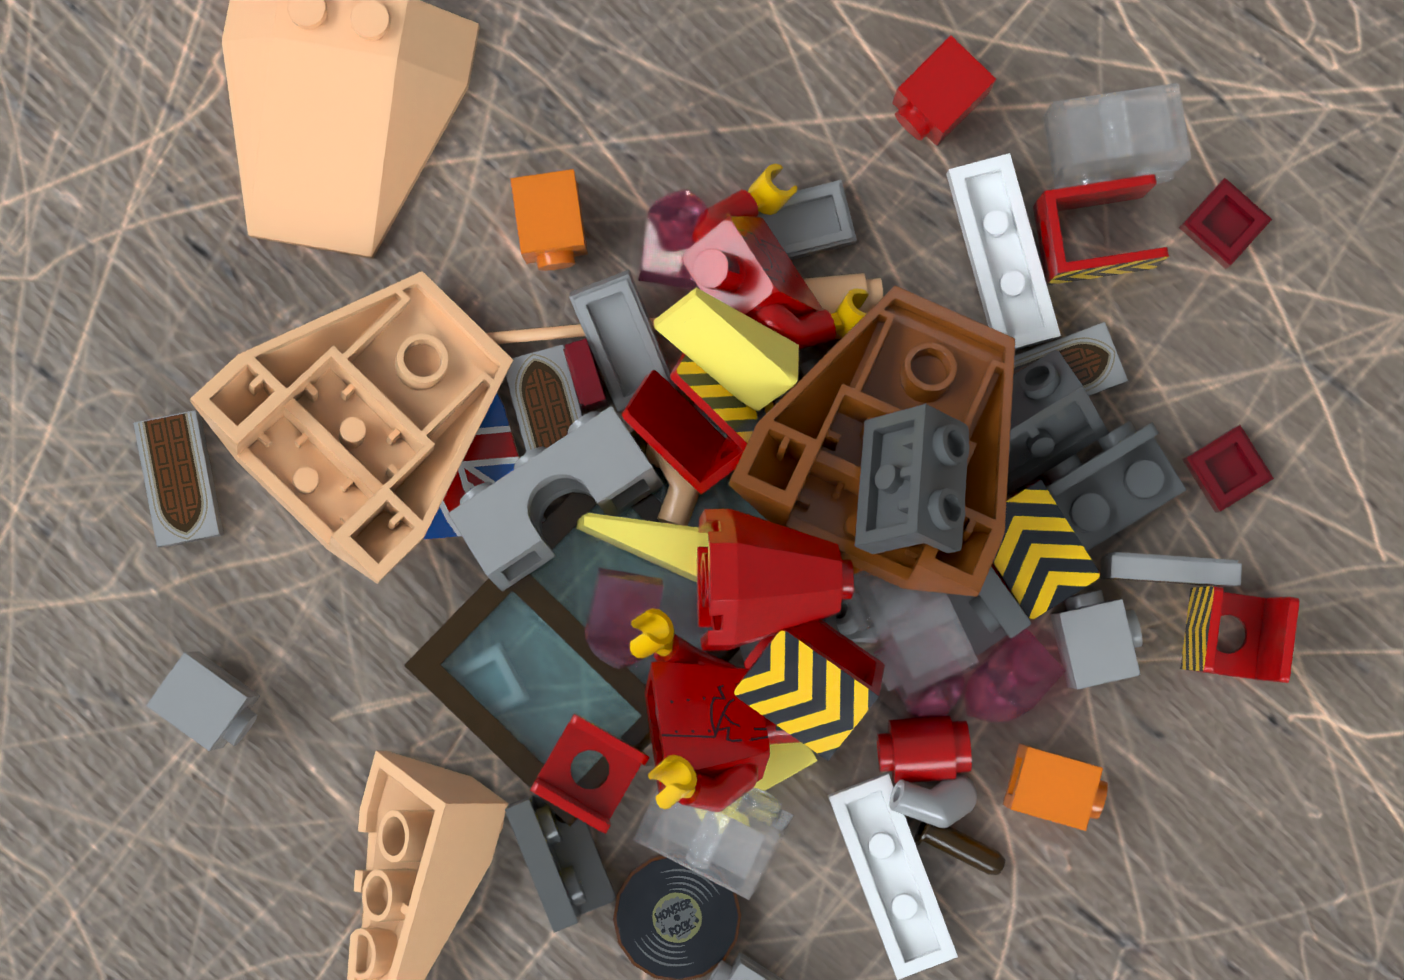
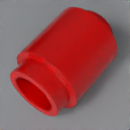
(925, 749)

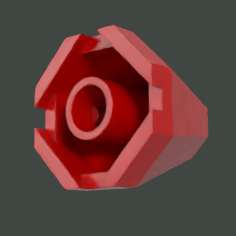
(764, 579)

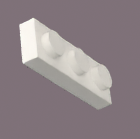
(1003, 251)
(892, 877)

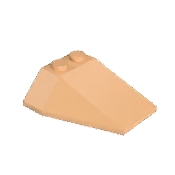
(339, 111)
(361, 417)

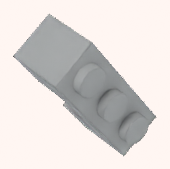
(505, 517)

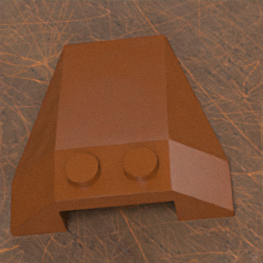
(901, 355)

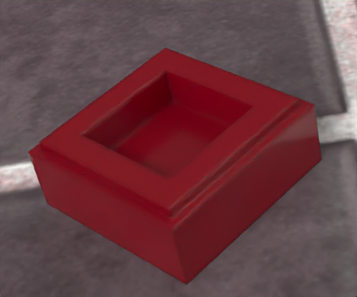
(1225, 223)
(585, 375)
(1228, 468)

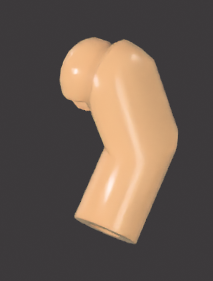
(680, 496)

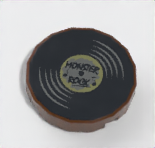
(675, 920)

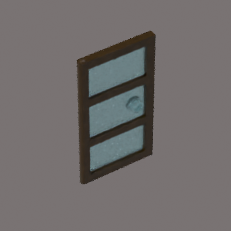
(520, 656)

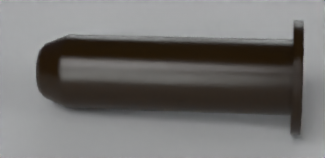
(961, 847)

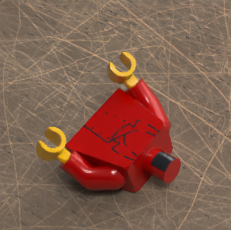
(748, 269)
(702, 736)

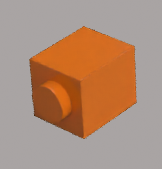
(549, 219)
(1055, 787)

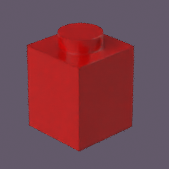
(942, 92)

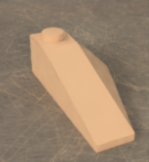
(424, 860)

